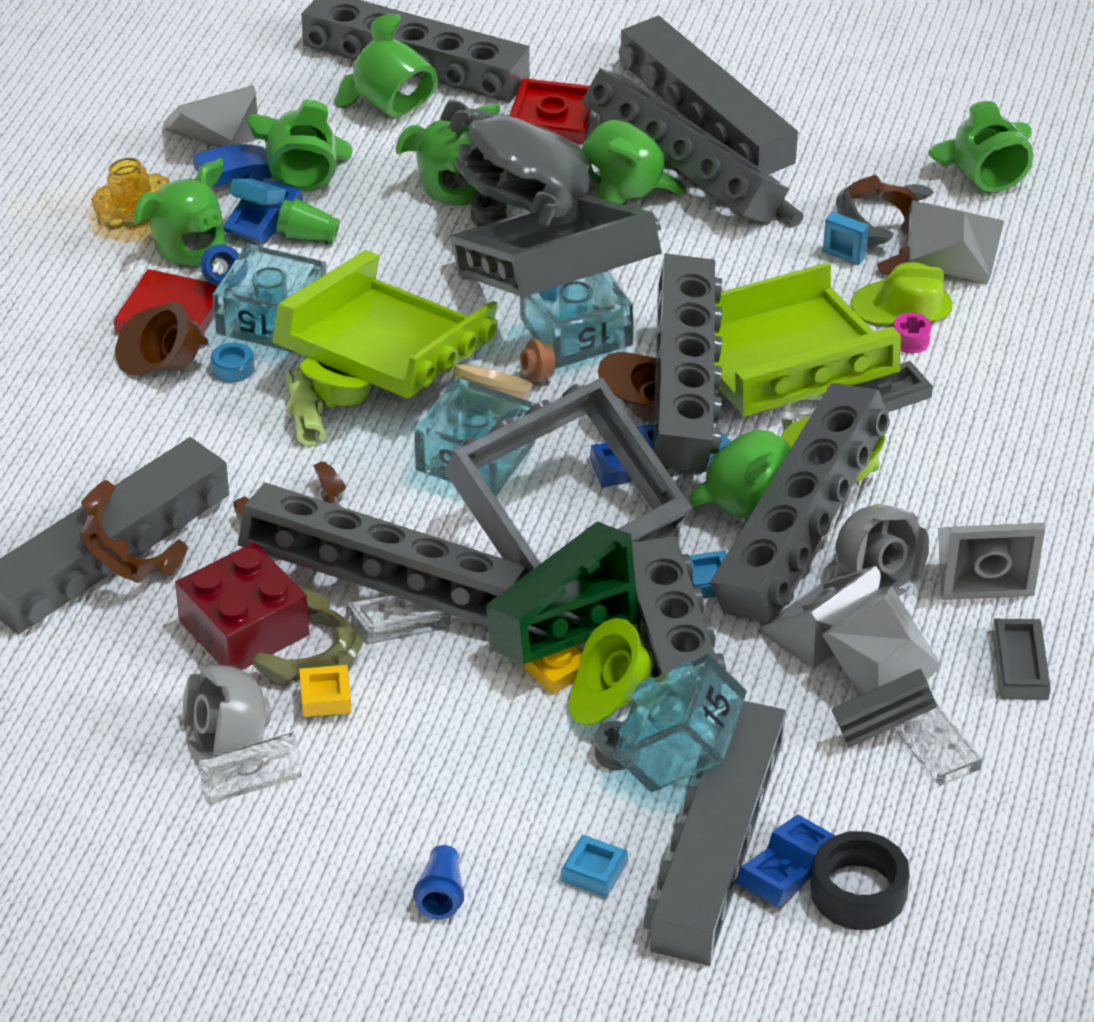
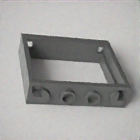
(533, 257)
(617, 429)

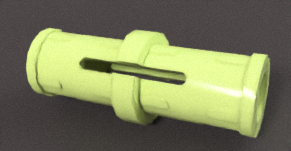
(305, 408)

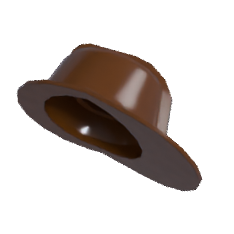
(159, 340)
(631, 380)

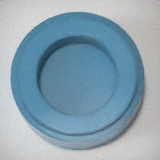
(232, 362)

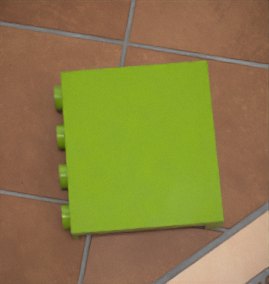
(378, 328)
(794, 339)

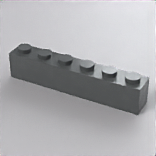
(707, 94)
(141, 510)
(714, 839)

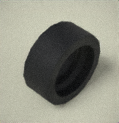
(865, 850)

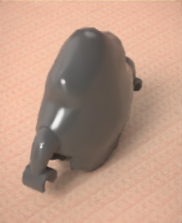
(519, 161)

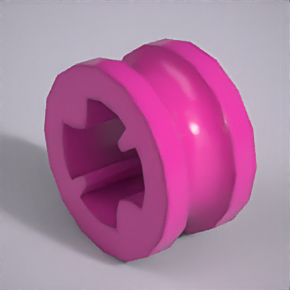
(914, 332)

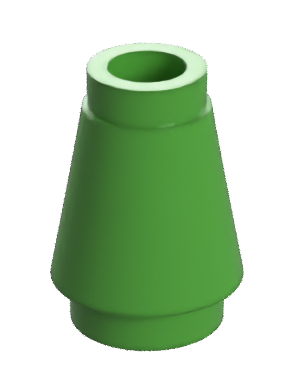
(306, 222)

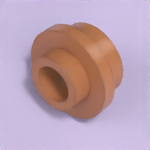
(538, 360)

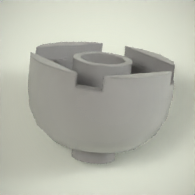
(884, 539)
(223, 709)

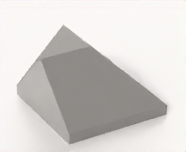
(216, 119)
(953, 240)
(989, 560)
(803, 622)
(880, 643)

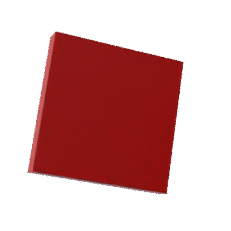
(554, 107)
(160, 288)

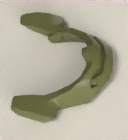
(342, 652)

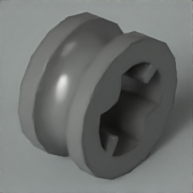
(486, 209)
(604, 736)

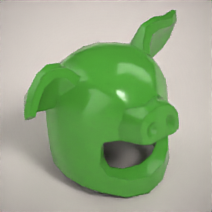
(383, 69)
(300, 145)
(988, 149)
(436, 152)
(627, 162)
(184, 208)
(741, 473)

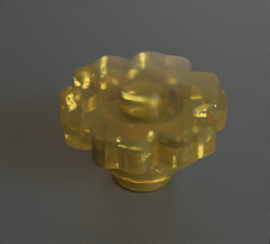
(117, 201)

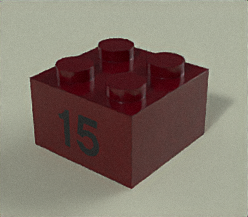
(242, 607)

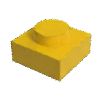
(556, 670)
(325, 690)

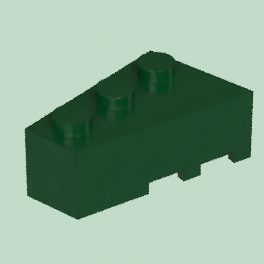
(566, 597)

